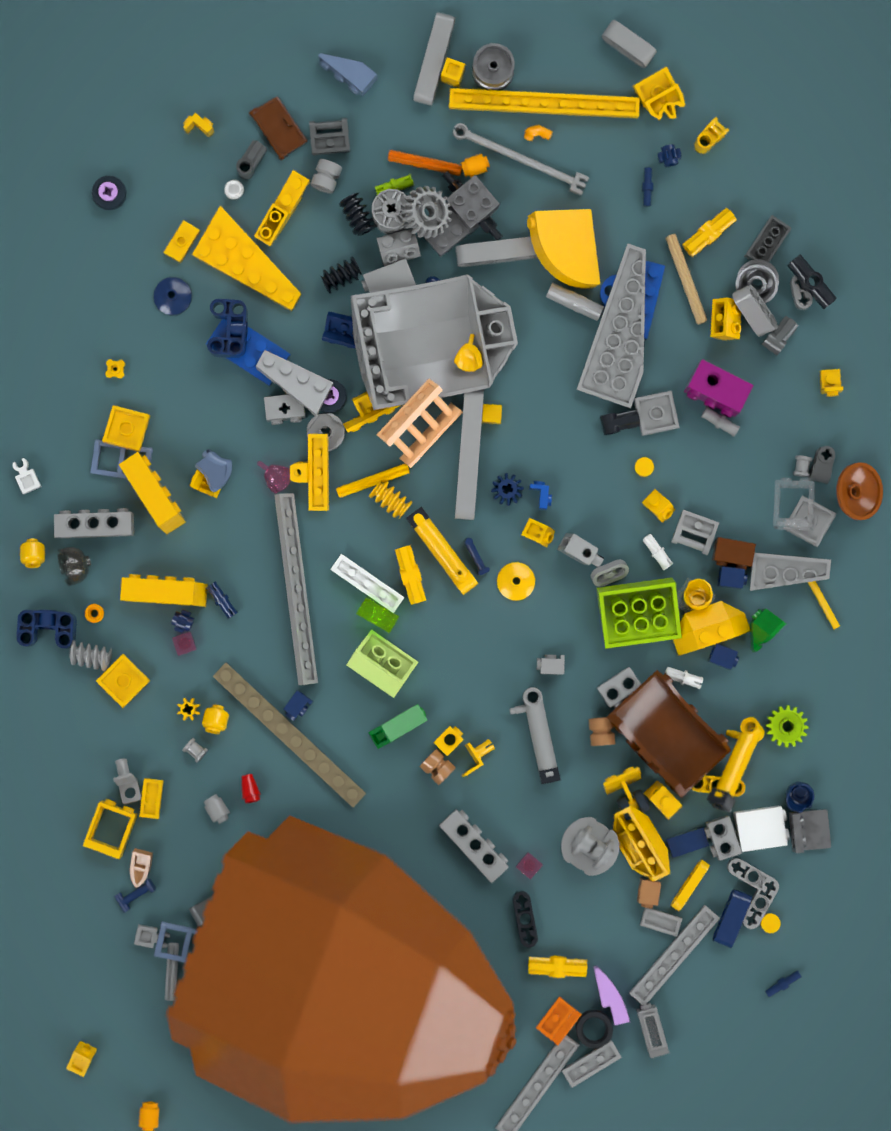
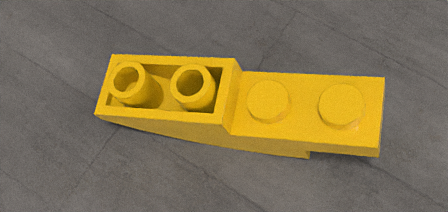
(282, 208)

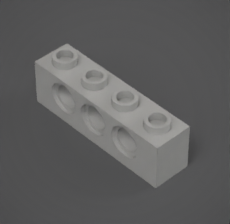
(63, 521)
(492, 870)

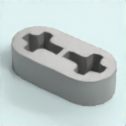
(796, 293)

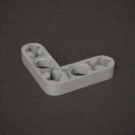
(759, 884)

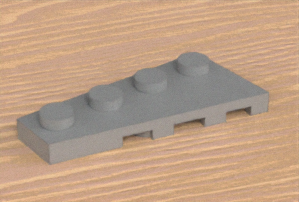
(305, 386)
(782, 570)

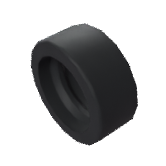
(594, 1043)

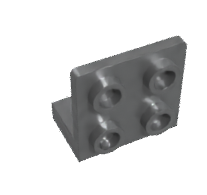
(809, 830)

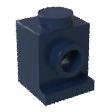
(297, 705)

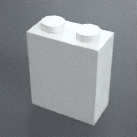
(761, 828)

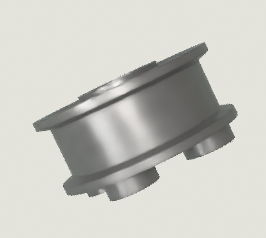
(759, 270)

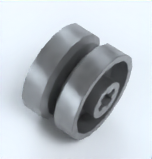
(498, 57)

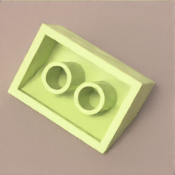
(382, 663)

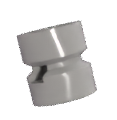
(326, 176)

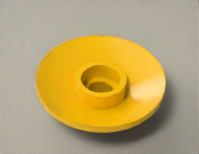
(508, 588)

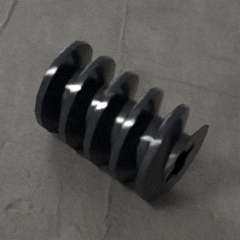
(356, 215)
(341, 274)

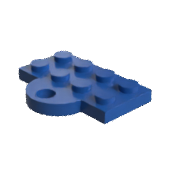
(653, 279)

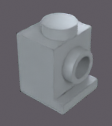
(551, 665)

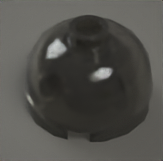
(73, 564)

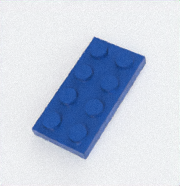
(254, 349)

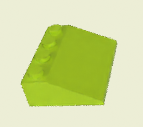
(639, 612)

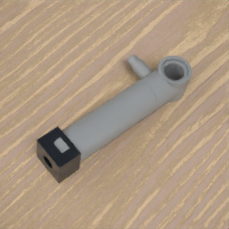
(540, 736)

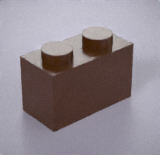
(733, 552)

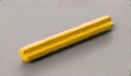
(372, 480)

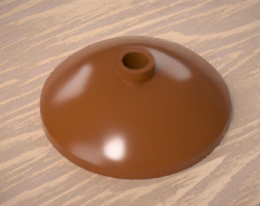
(859, 491)

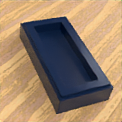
(687, 842)

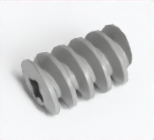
(91, 657)

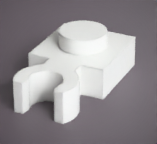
(27, 479)

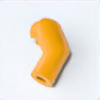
(537, 130)

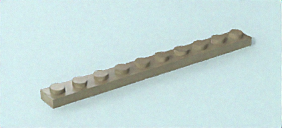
(289, 734)

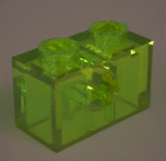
(377, 615)

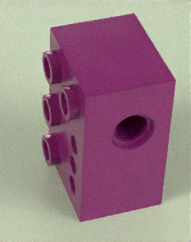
(727, 393)

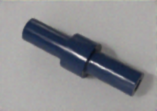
(647, 186)
(783, 983)

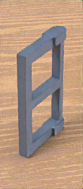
(97, 447)
(163, 926)

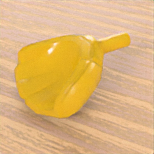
(469, 357)

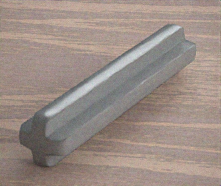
(171, 973)

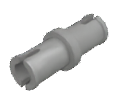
(720, 421)

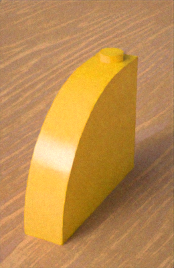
(566, 245)

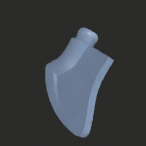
(215, 469)

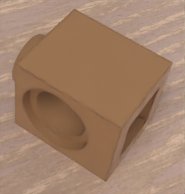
(648, 893)

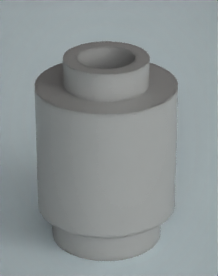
(216, 809)

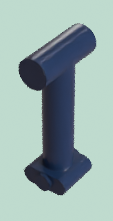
(476, 557)
(123, 901)

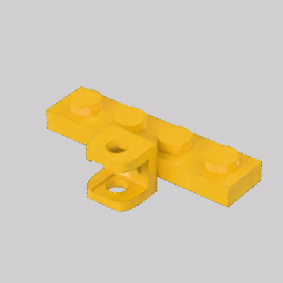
(315, 472)

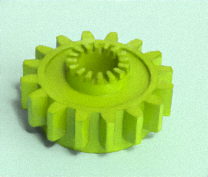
(796, 730)

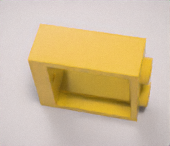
(104, 847)

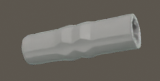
(575, 301)

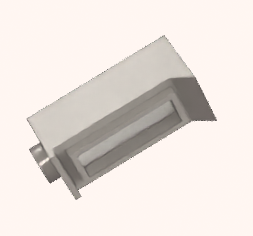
(652, 1030)

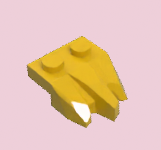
(660, 94)

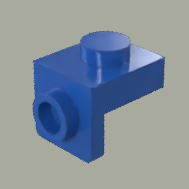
(545, 497)

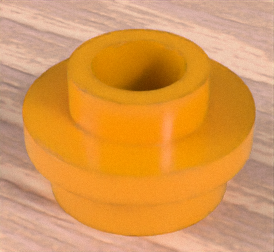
(88, 613)

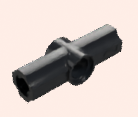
(819, 291)

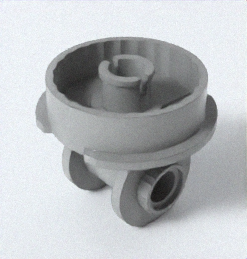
(590, 846)

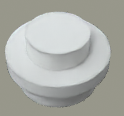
(234, 189)

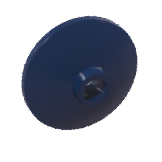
(174, 305)

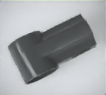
(251, 158)
(777, 339)

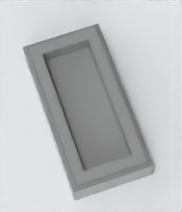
(661, 921)

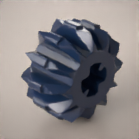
(503, 483)

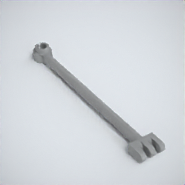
(523, 159)

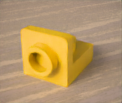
(830, 382)
(538, 532)
(81, 1058)

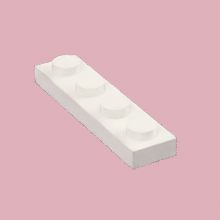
(367, 583)

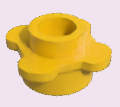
(110, 368)

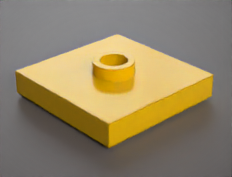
(126, 428)
(123, 680)

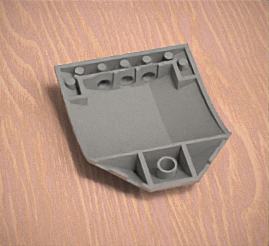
(417, 332)

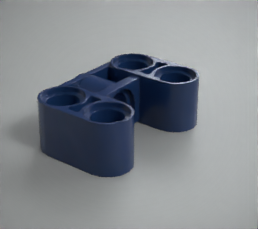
(236, 328)
(46, 620)

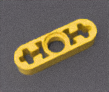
(690, 885)

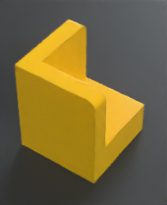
(452, 72)

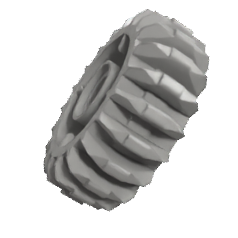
(415, 214)

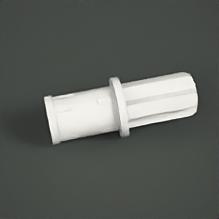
(657, 552)
(684, 677)

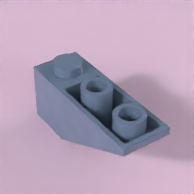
(352, 72)

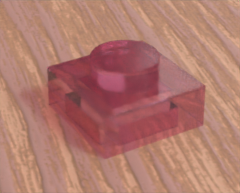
(184, 643)
(529, 865)

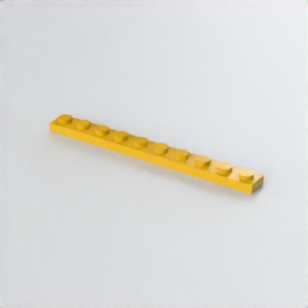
(544, 103)

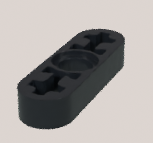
(522, 934)

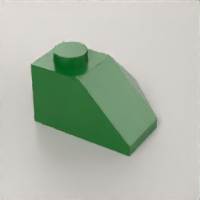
(764, 628)

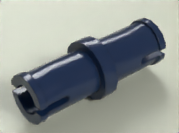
(221, 600)

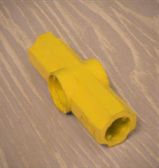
(709, 232)
(410, 575)
(557, 966)

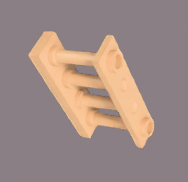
(407, 415)

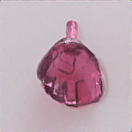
(276, 476)

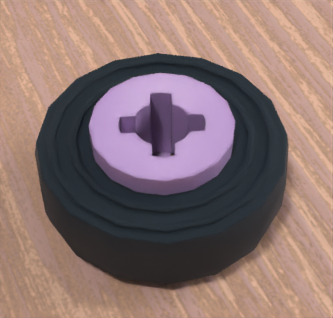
(111, 199)
(335, 404)

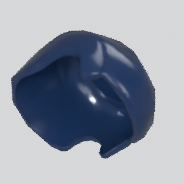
(799, 796)

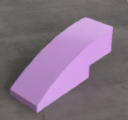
(610, 997)

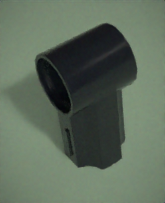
(614, 422)

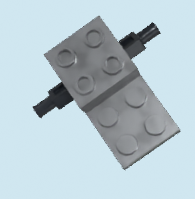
(470, 209)

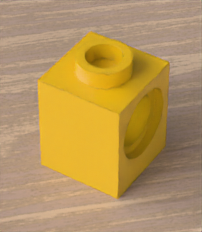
(447, 749)

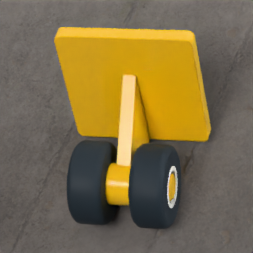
(628, 777)

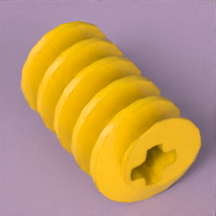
(390, 499)

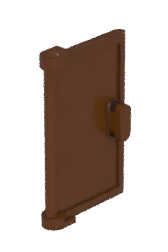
(274, 122)

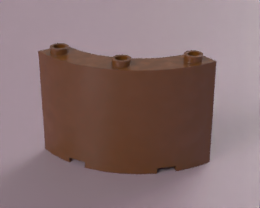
(669, 733)

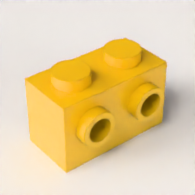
(725, 319)

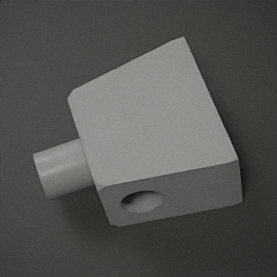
(574, 546)

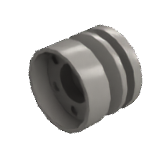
(385, 221)

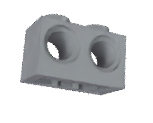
(617, 683)
(728, 835)

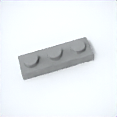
(591, 1063)

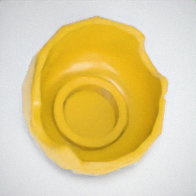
(698, 594)

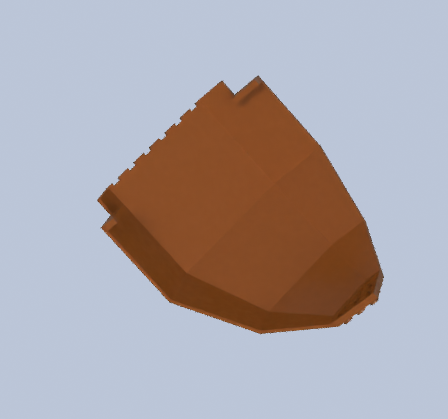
(335, 985)

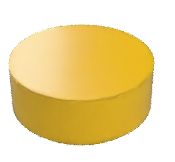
(644, 467)
(770, 923)

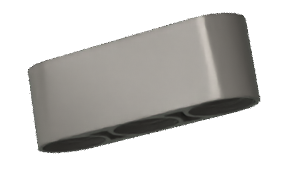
(628, 44)
(755, 310)

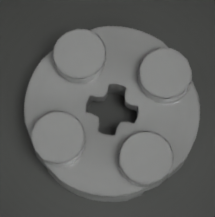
(328, 421)

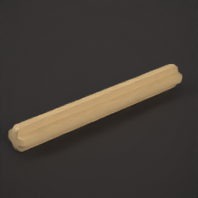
(686, 279)

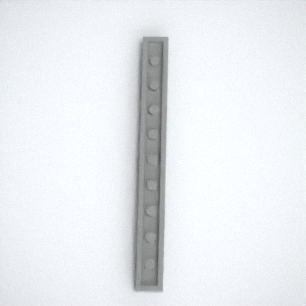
(296, 589)

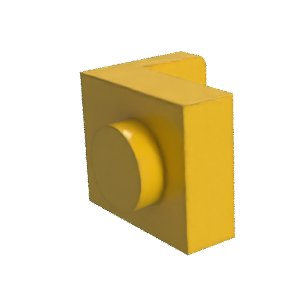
(204, 124)
(200, 484)
(659, 505)

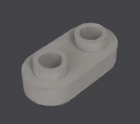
(609, 573)

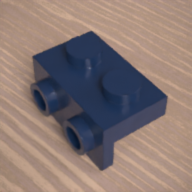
(339, 330)

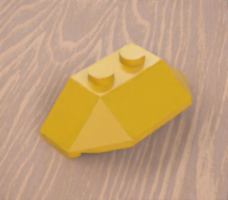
(710, 626)
(641, 844)

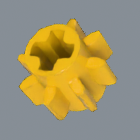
(183, 706)

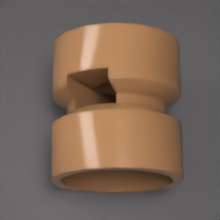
(601, 732)
(437, 766)

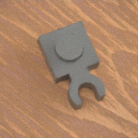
(147, 936)

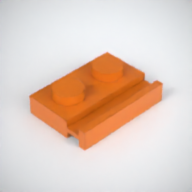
(558, 1021)

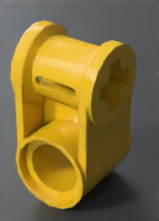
(712, 134)

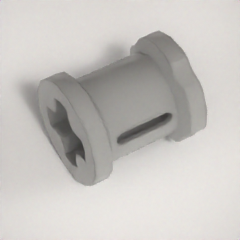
(802, 466)
(195, 750)

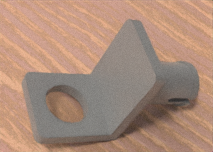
(125, 781)

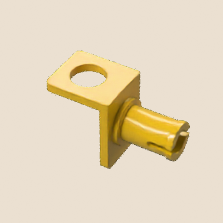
(477, 753)

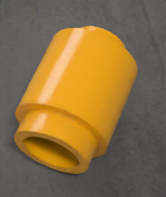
(475, 165)
(149, 1116)

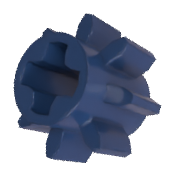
(669, 155)
(182, 621)

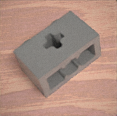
(275, 403)

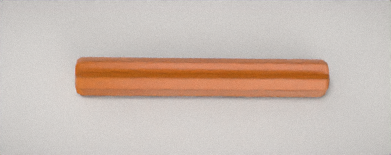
(424, 162)

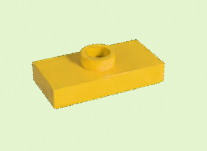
(181, 241)
(151, 798)

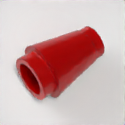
(250, 790)

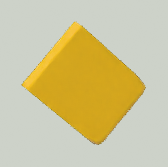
(491, 414)

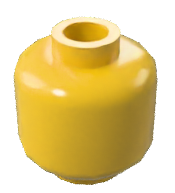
(32, 553)
(215, 719)

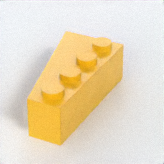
(151, 492)
(163, 591)

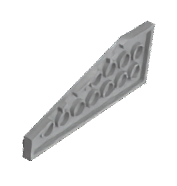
(618, 347)

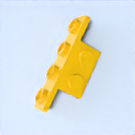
(366, 413)

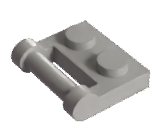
(698, 526)

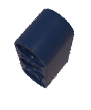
(732, 918)

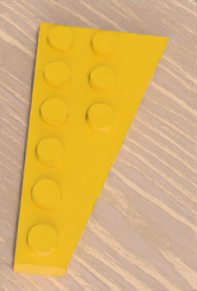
(236, 255)

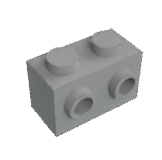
(398, 247)

